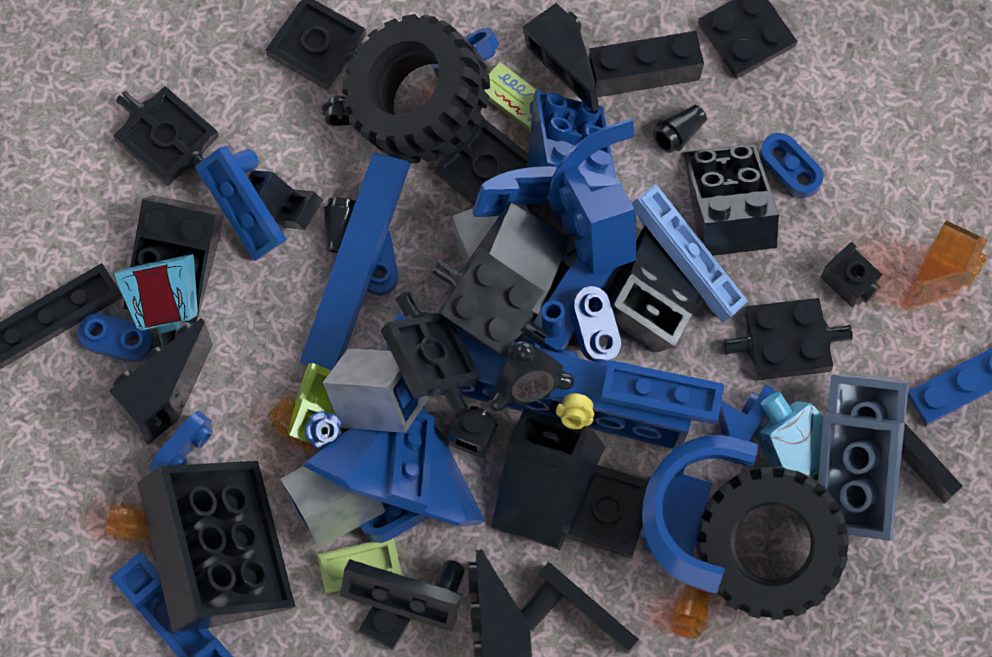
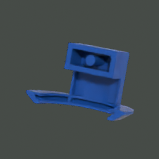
(598, 219)
(677, 502)

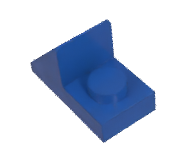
(743, 426)

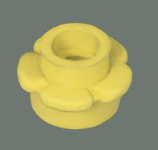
(575, 411)

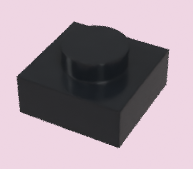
(384, 627)

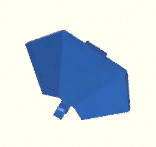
(401, 470)

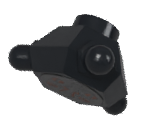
(527, 376)

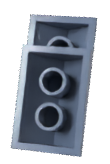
(864, 450)

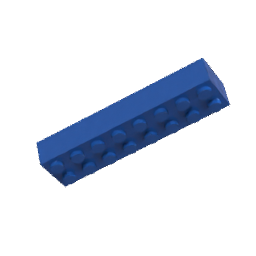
(589, 380)

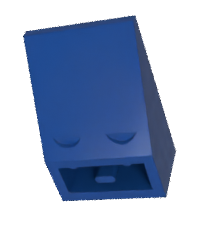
(561, 124)

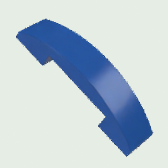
(526, 188)
(143, 588)

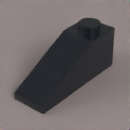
(558, 44)

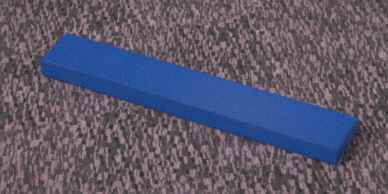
(355, 261)

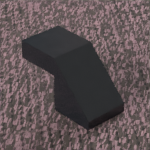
(286, 205)

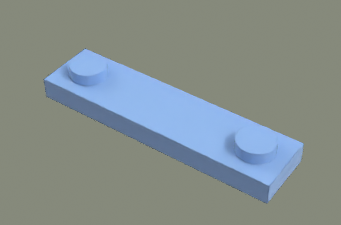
(689, 253)

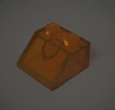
(948, 265)

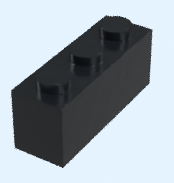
(646, 63)

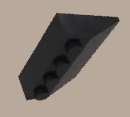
(214, 544)

